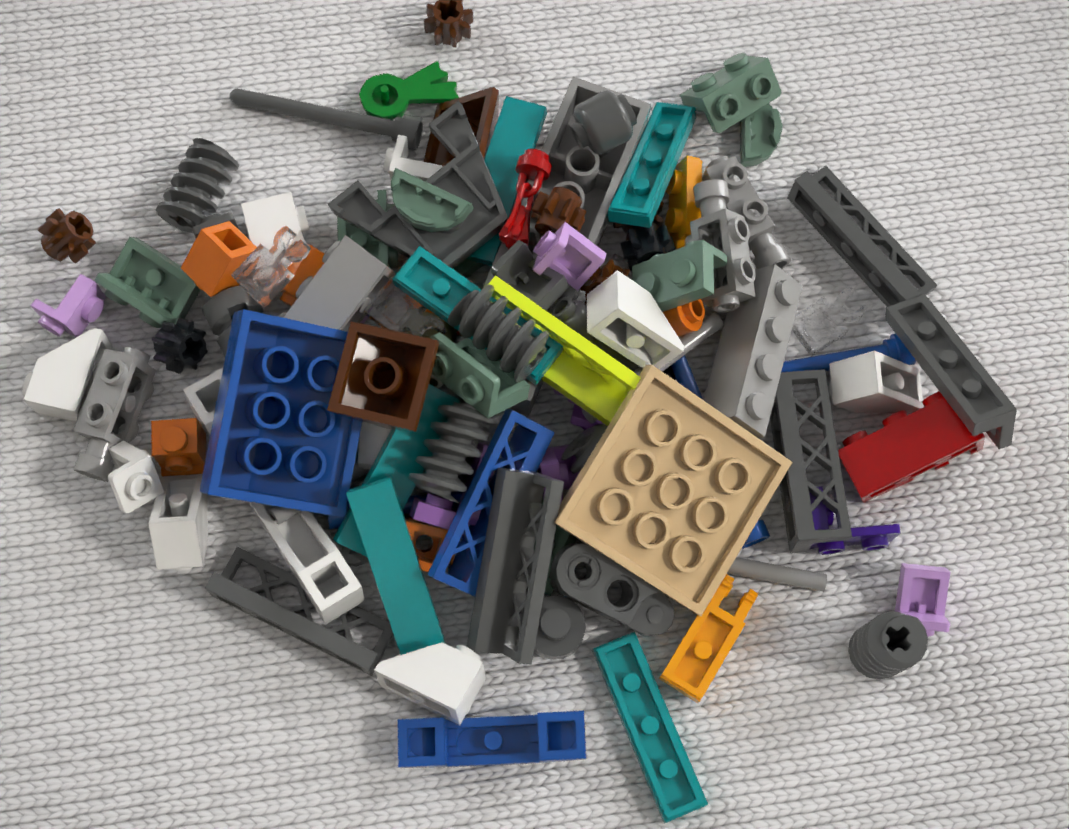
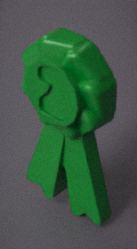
(390, 96)

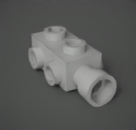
(742, 200)
(730, 235)
(110, 405)

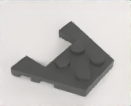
(462, 176)

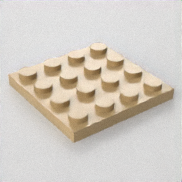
(672, 490)

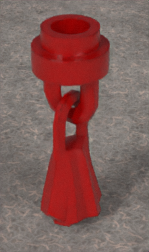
(532, 166)

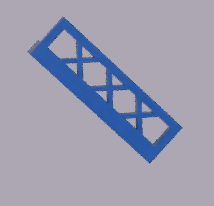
(522, 453)

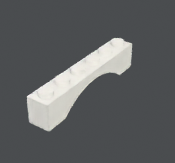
(299, 539)

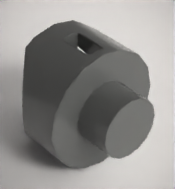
(559, 628)

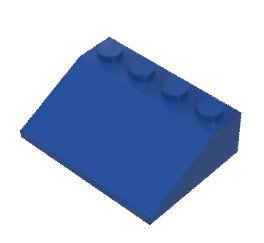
(272, 420)

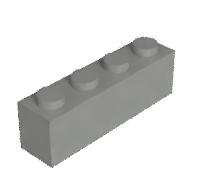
(340, 287)
(754, 351)

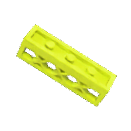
(582, 369)

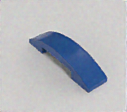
(492, 740)

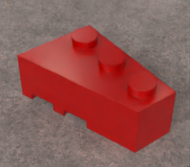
(906, 447)

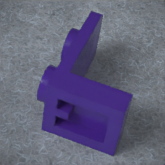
(870, 537)

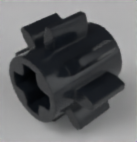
(646, 243)
(179, 345)

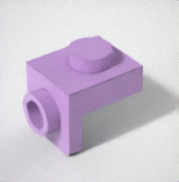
(569, 255)
(77, 309)
(924, 595)

